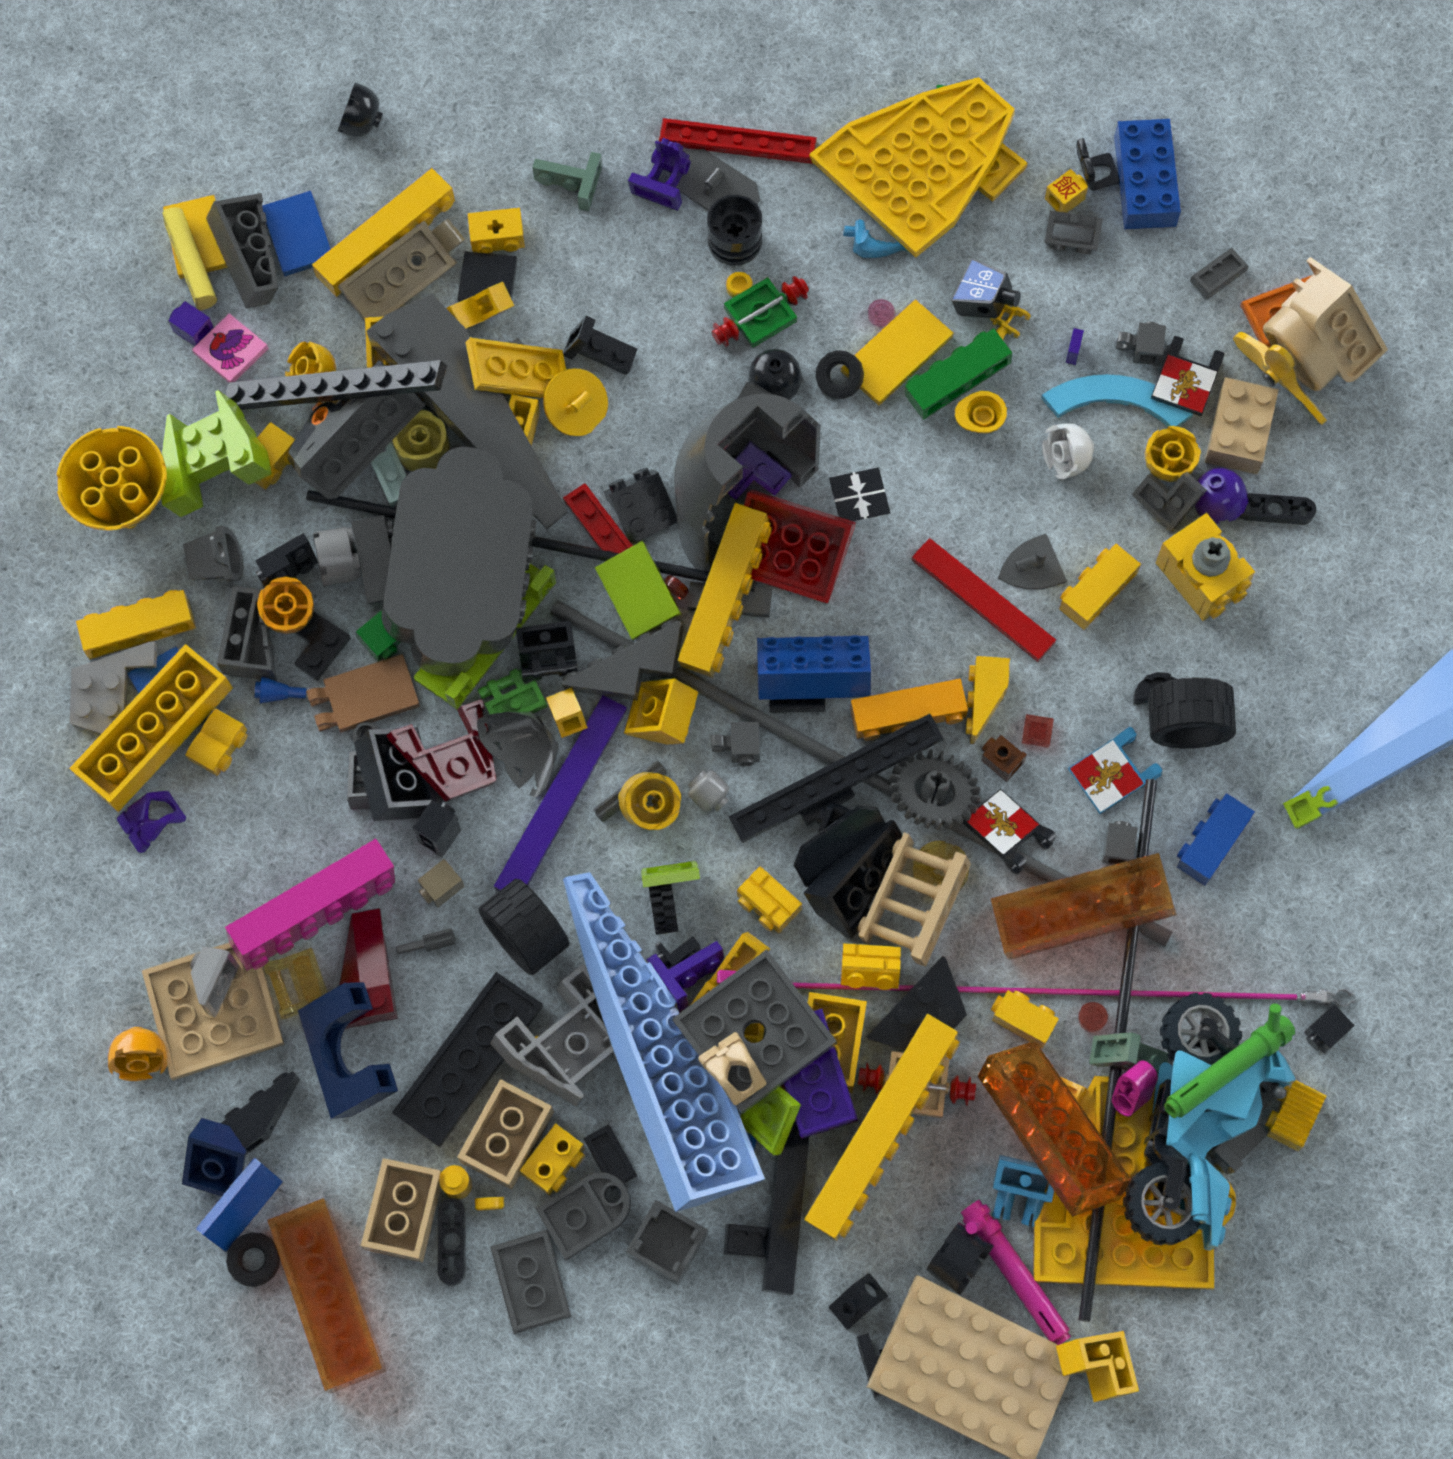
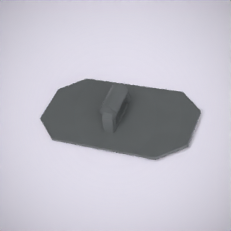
(713, 179)

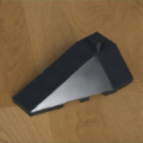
(848, 886)

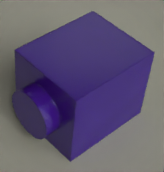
(190, 323)

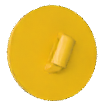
(575, 402)

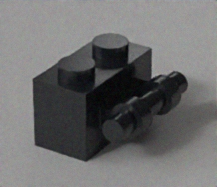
(546, 645)

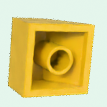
(662, 712)

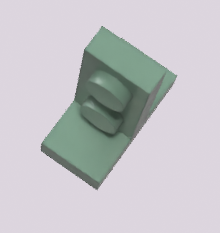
(571, 177)
(1124, 1051)

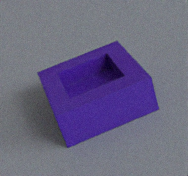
(1074, 346)

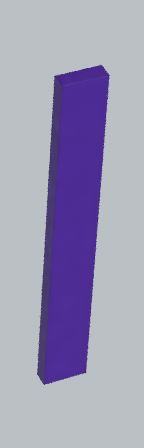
(563, 793)

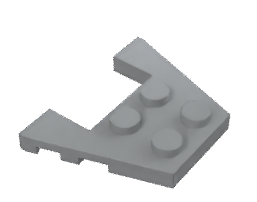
(101, 686)

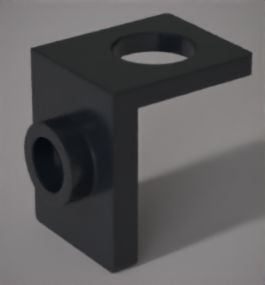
(857, 1301)

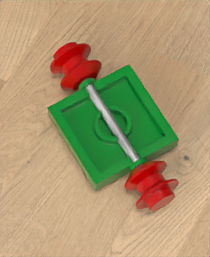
(760, 312)

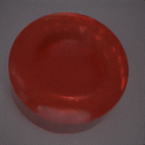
(676, 587)
(1092, 1017)

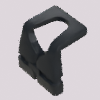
(1087, 167)

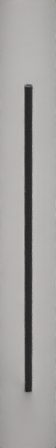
(539, 542)

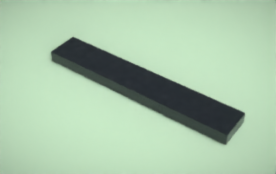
(785, 1215)

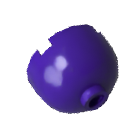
(1224, 497)

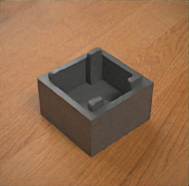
(667, 1242)

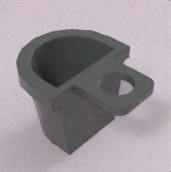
(214, 556)

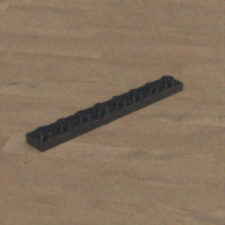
(836, 778)

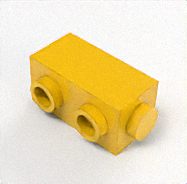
(1024, 1018)

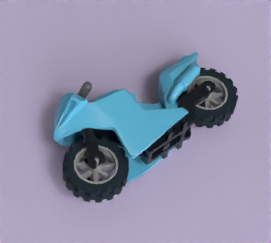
(1180, 1144)

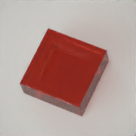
(1037, 730)

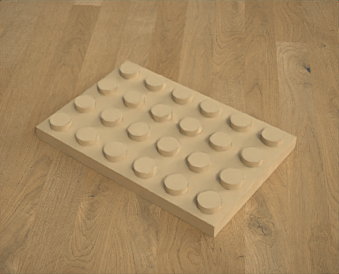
(971, 1371)

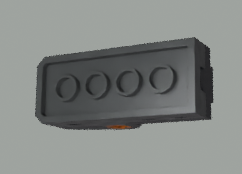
(347, 437)

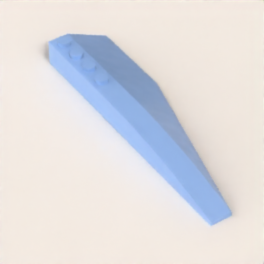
(680, 1105)

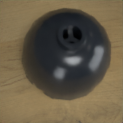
(360, 112)
(776, 373)

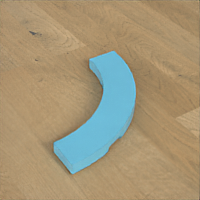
(1112, 389)

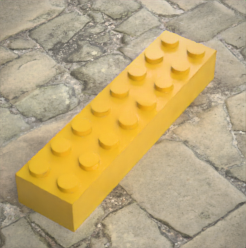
(882, 1127)

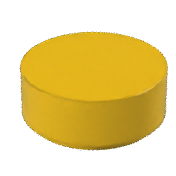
(738, 283)
(489, 1203)

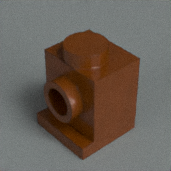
(1002, 766)

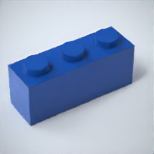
(1214, 838)

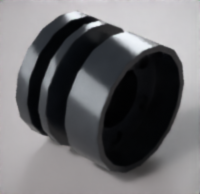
(734, 217)

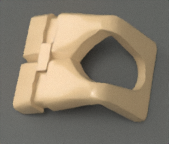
(729, 1053)

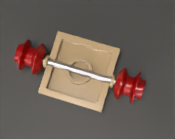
(935, 1104)

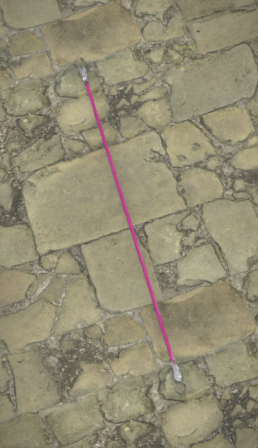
(1321, 997)

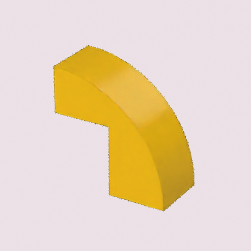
(482, 306)

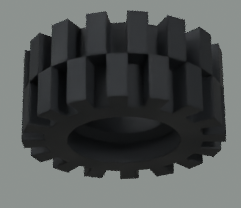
(663, 909)

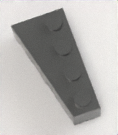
(244, 244)

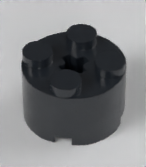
(959, 1258)

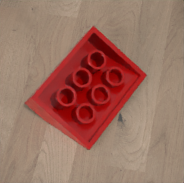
(803, 547)

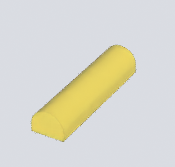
(189, 258)

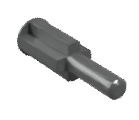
(430, 942)

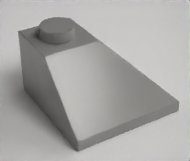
(212, 977)

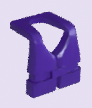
(140, 827)

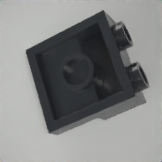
(287, 560)

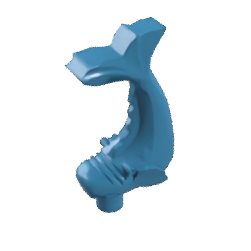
(867, 246)

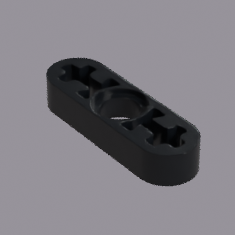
(1284, 501)
(458, 1263)

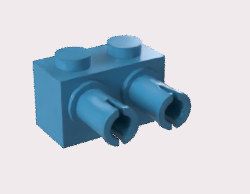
(1020, 1178)

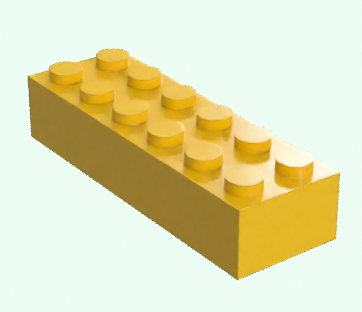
(724, 589)
(151, 728)

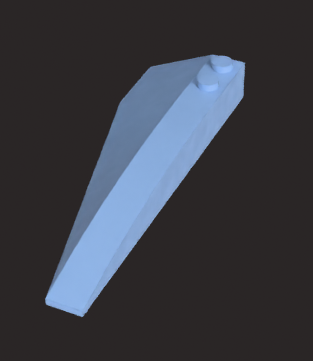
(1398, 739)

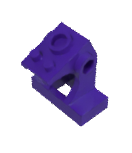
(668, 158)

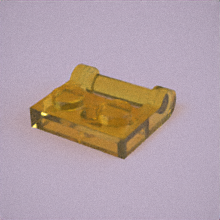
(305, 977)

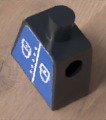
(984, 292)

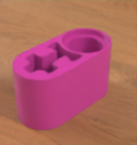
(1134, 1088)

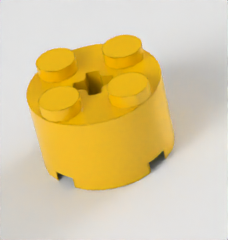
(665, 803)

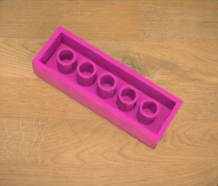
(311, 905)

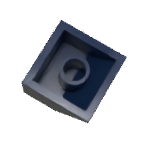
(212, 1158)

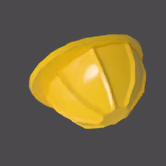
(981, 412)

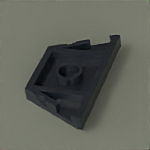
(931, 995)

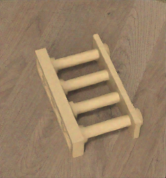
(931, 921)

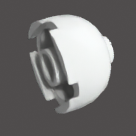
(1069, 444)

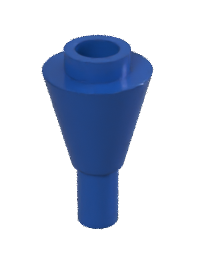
(271, 690)

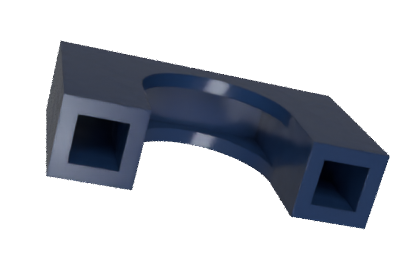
(323, 1027)

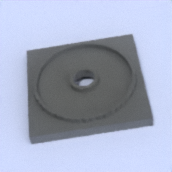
(763, 996)

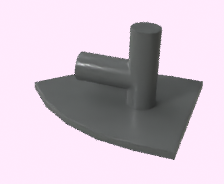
(1033, 565)

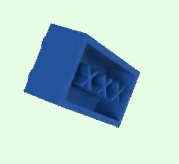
(1147, 174)
(813, 667)

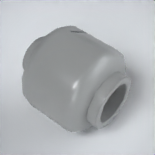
(708, 791)

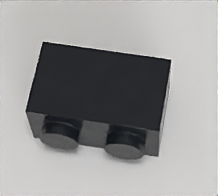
(437, 827)

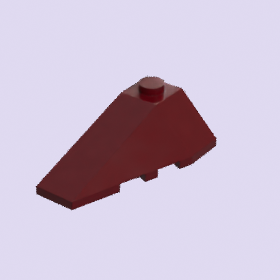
(368, 962)

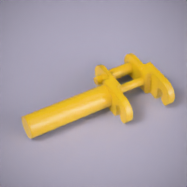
(1004, 327)

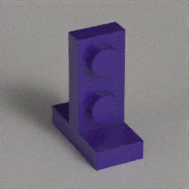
(688, 971)

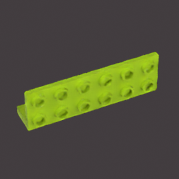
(457, 688)

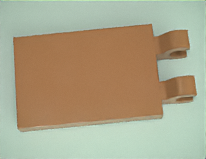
(365, 695)

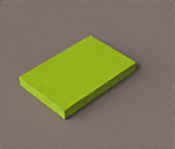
(638, 590)

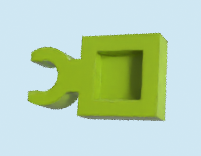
(1305, 808)

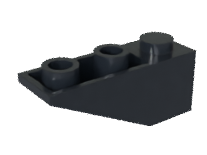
(258, 1118)

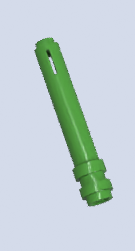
(1262, 1043)

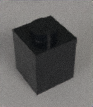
(1328, 1029)

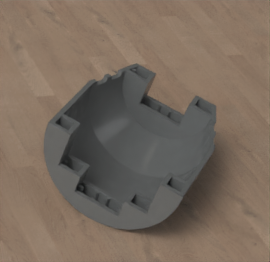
(708, 467)

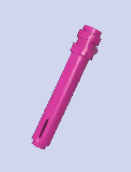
(1016, 1273)

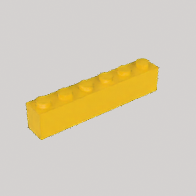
(415, 204)

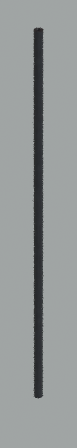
(1115, 1073)

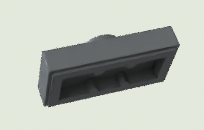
(1219, 273)

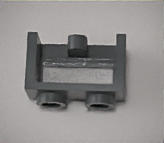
(1073, 231)

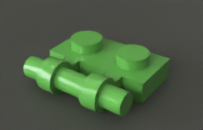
(522, 699)

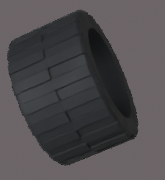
(1192, 713)
(524, 926)

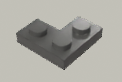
(1169, 505)

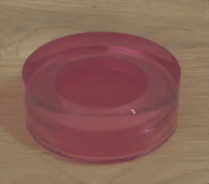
(881, 312)

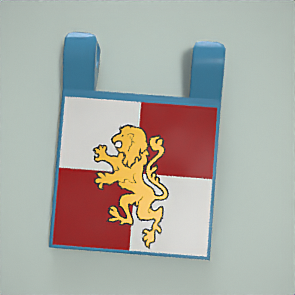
(1109, 774)

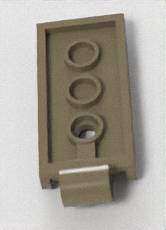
(393, 278)

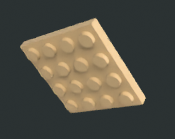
(196, 1039)

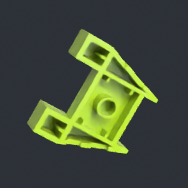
(206, 450)

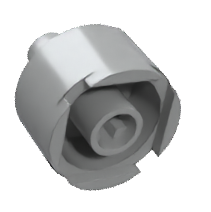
(335, 556)

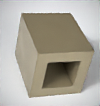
(440, 884)

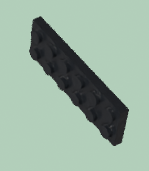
(464, 1061)

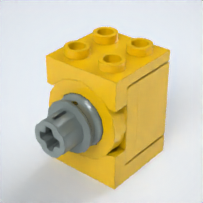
(1205, 568)

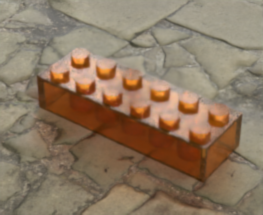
(1083, 906)
(1054, 1128)
(326, 1296)

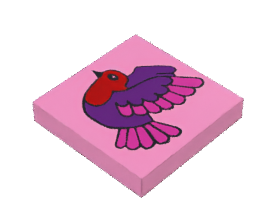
(230, 348)

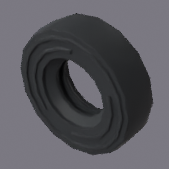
(824, 369)
(236, 1253)

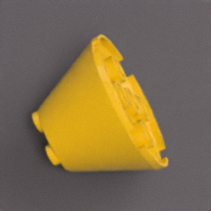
(111, 478)

